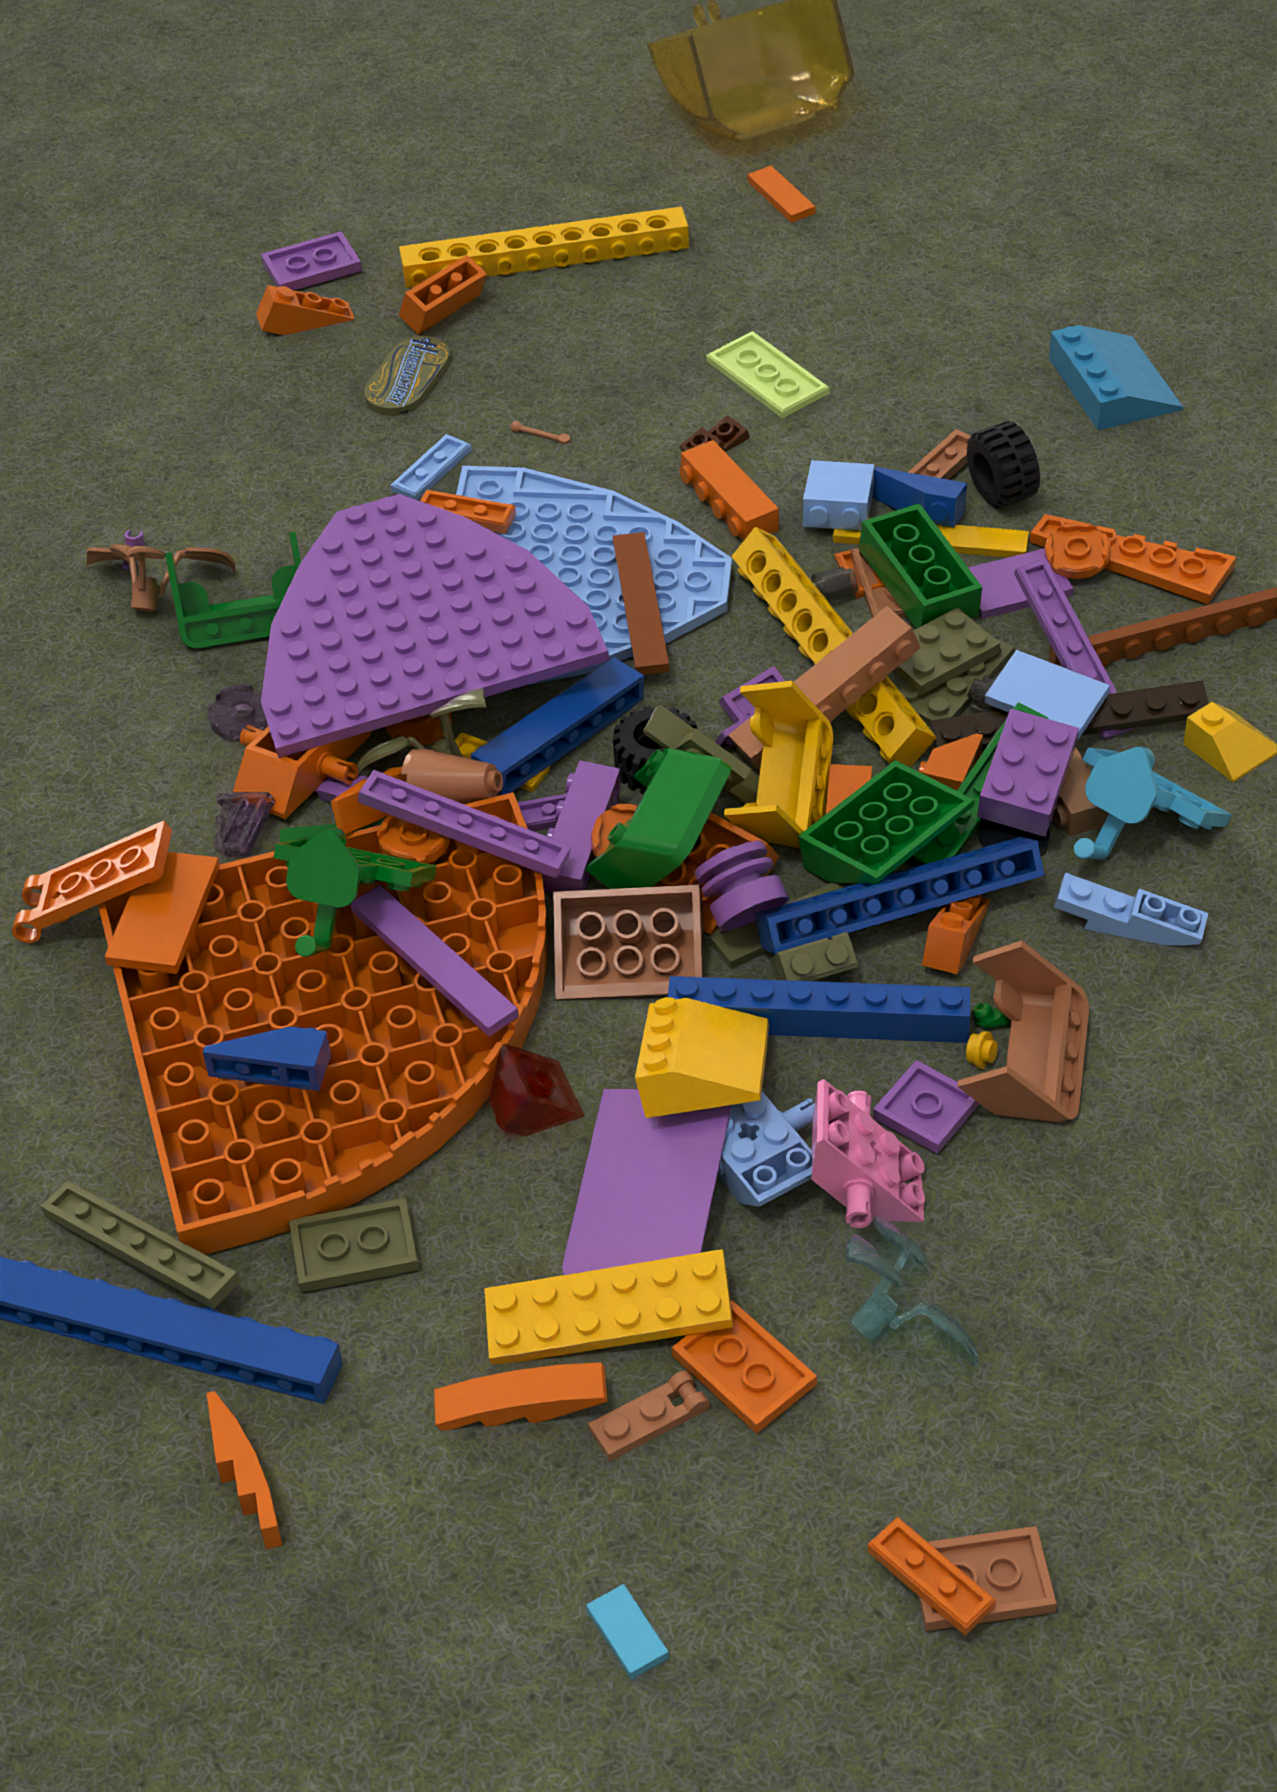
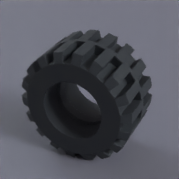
(1003, 464)
(633, 747)

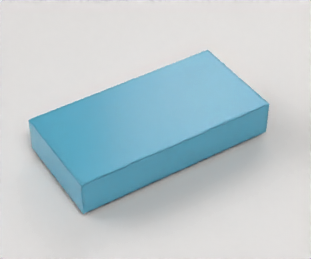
(627, 1631)

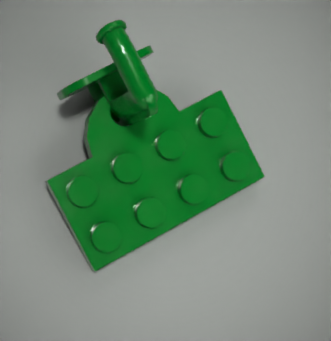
(330, 875)

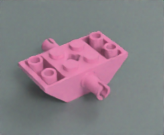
(863, 1161)

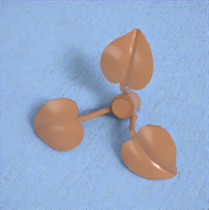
(144, 588)

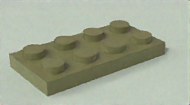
(951, 697)

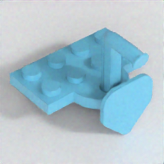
(1129, 789)

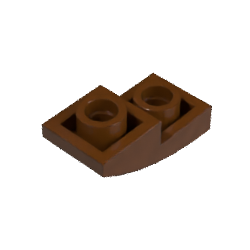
(725, 433)

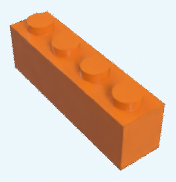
(728, 490)

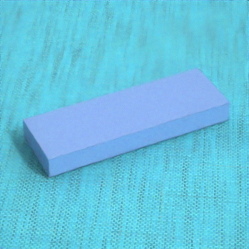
(431, 467)

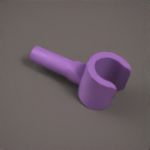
(132, 541)

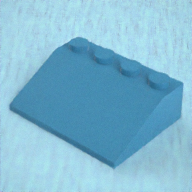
(1110, 376)

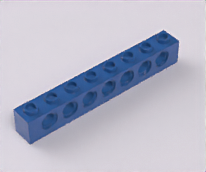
(899, 894)

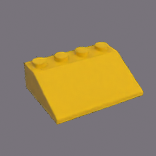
(699, 1057)

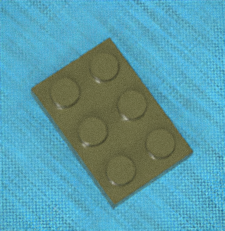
(947, 650)
(353, 1245)

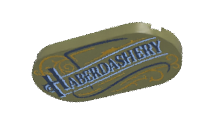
(407, 375)

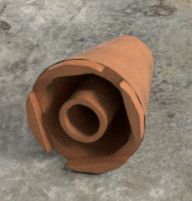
(452, 775)

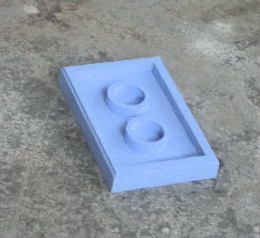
(1048, 690)

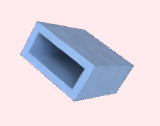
(838, 495)

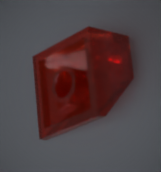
(531, 1093)

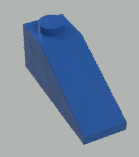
(940, 498)
(276, 1057)

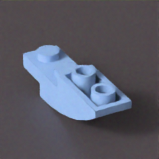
(1139, 917)

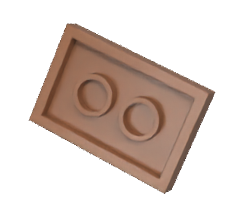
(1007, 1567)

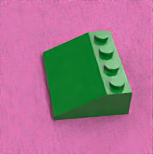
(880, 826)

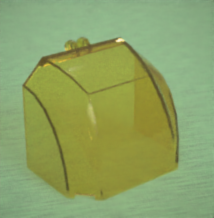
(757, 67)

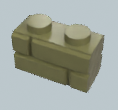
(816, 960)

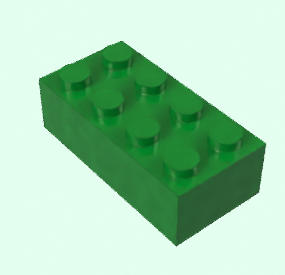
(919, 565)

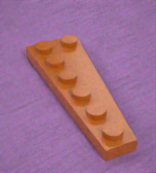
(1164, 566)

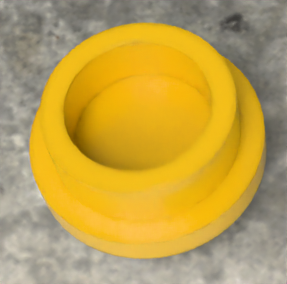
(981, 1049)

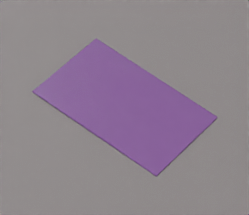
(645, 1184)

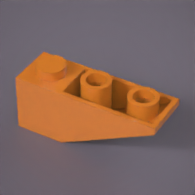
(292, 311)
(953, 933)

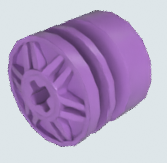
(739, 879)

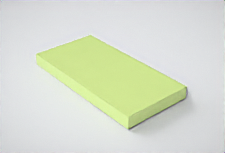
(767, 374)

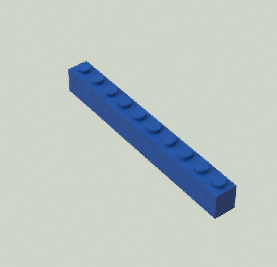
(168, 1330)

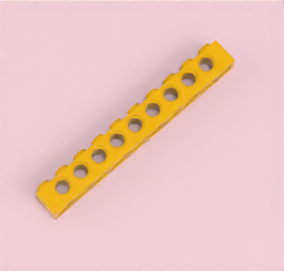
(551, 245)
(819, 630)

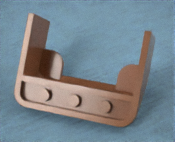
(1044, 1040)

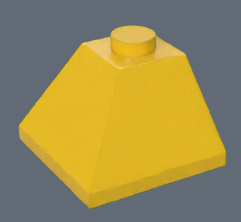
(1227, 741)

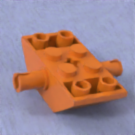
(294, 776)

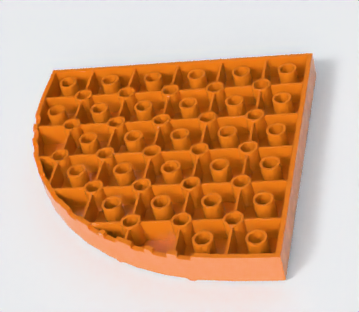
(401, 1053)

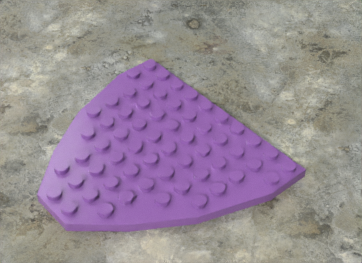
(408, 613)

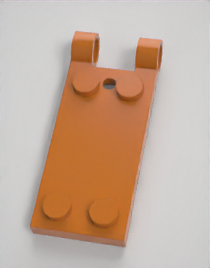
(92, 880)

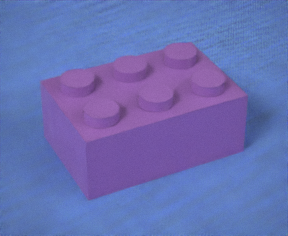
(1027, 772)

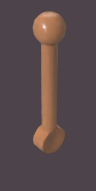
(516, 427)

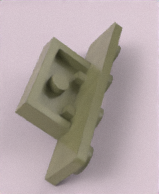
(674, 733)

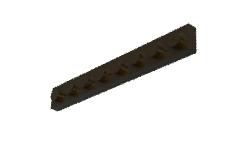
(1117, 712)

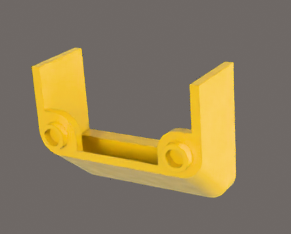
(793, 764)

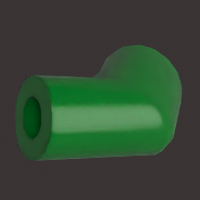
(989, 1018)

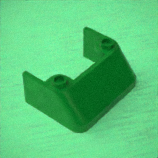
(230, 621)
(666, 821)

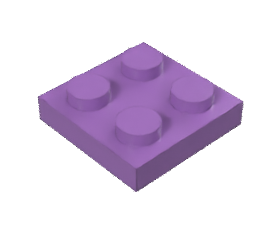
(925, 1107)

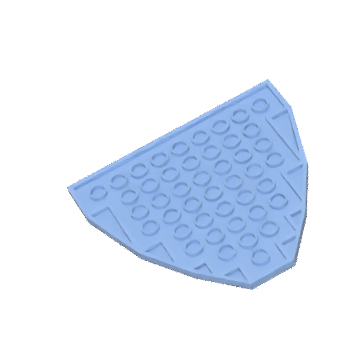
(571, 534)

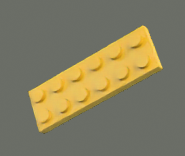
(608, 1307)

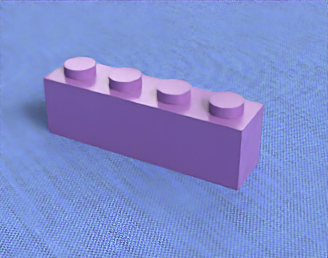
(589, 795)

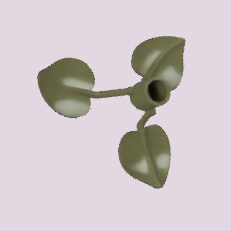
(470, 699)

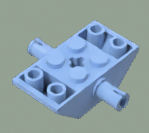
(764, 1151)

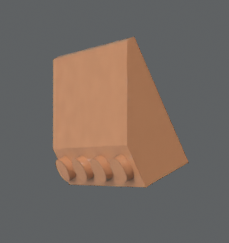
(626, 940)

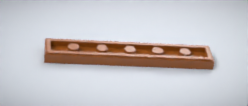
(640, 604)

